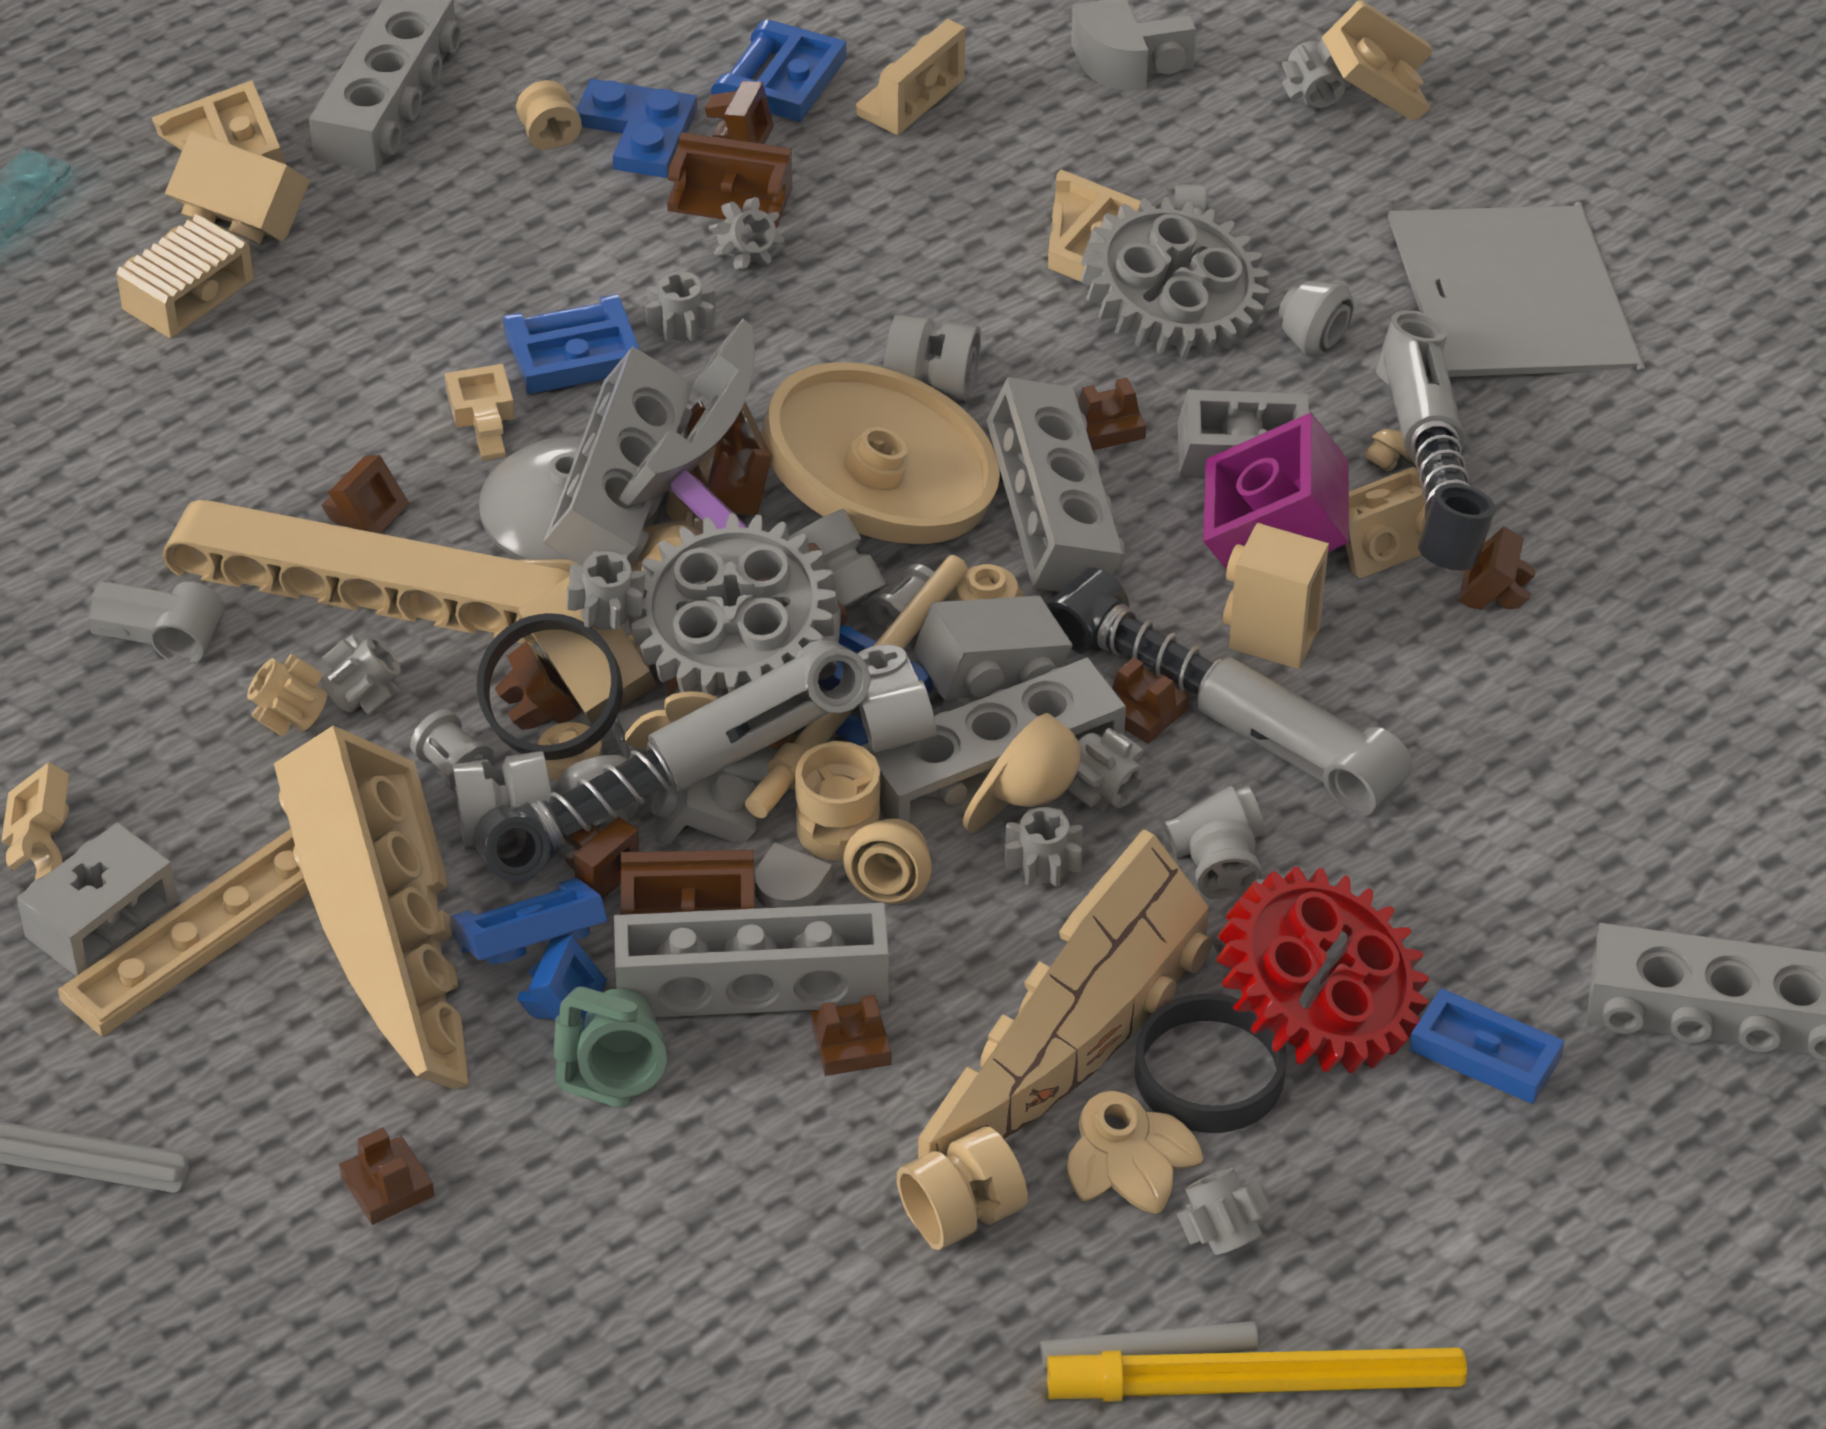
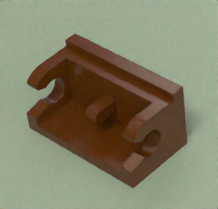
(724, 170)
(736, 464)
(687, 881)

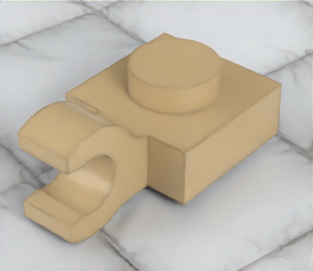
(482, 400)
(32, 816)

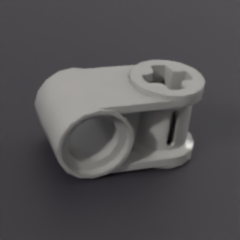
(897, 703)

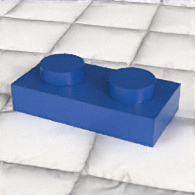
(1486, 1045)

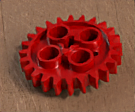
(1366, 994)

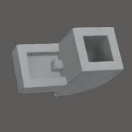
(1123, 52)

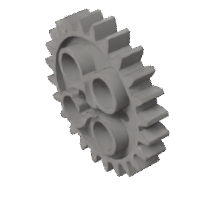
(1198, 304)
(732, 604)

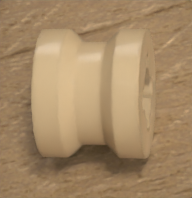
(548, 115)

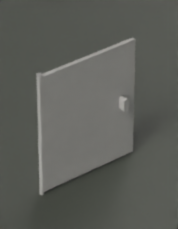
(1515, 289)

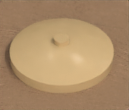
(883, 450)

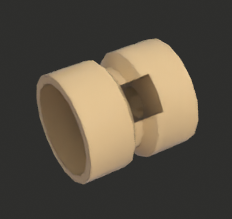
(835, 796)
(969, 1184)

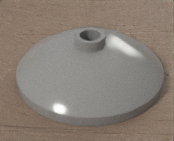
(523, 496)

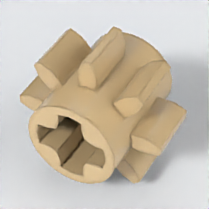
(287, 695)

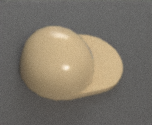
(1028, 773)

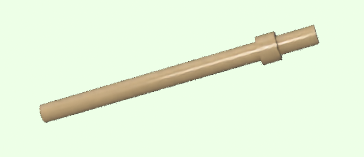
(783, 764)

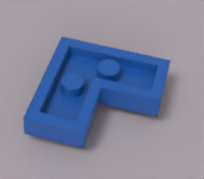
(646, 118)

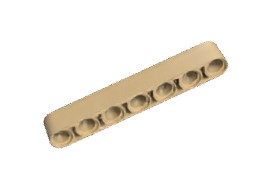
(355, 568)

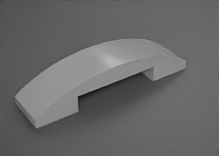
(726, 385)

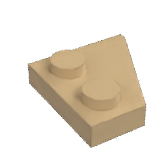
(227, 116)
(1075, 213)

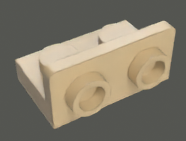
(1380, 58)
(917, 79)
(1385, 522)

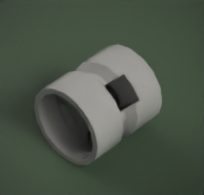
(912, 349)
(853, 573)
(484, 787)

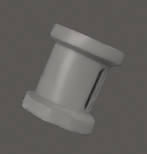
(887, 606)
(450, 743)

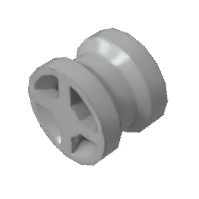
(1224, 858)

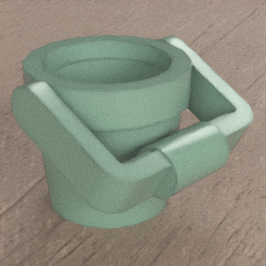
(616, 1052)

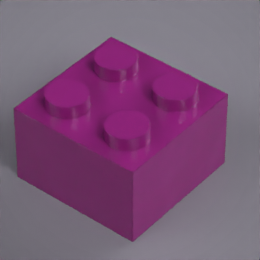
(1280, 479)

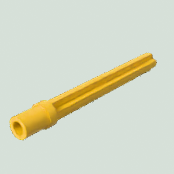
(1118, 1375)

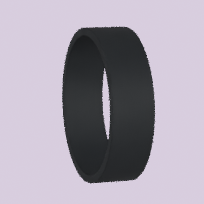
(519, 630)
(1198, 1116)

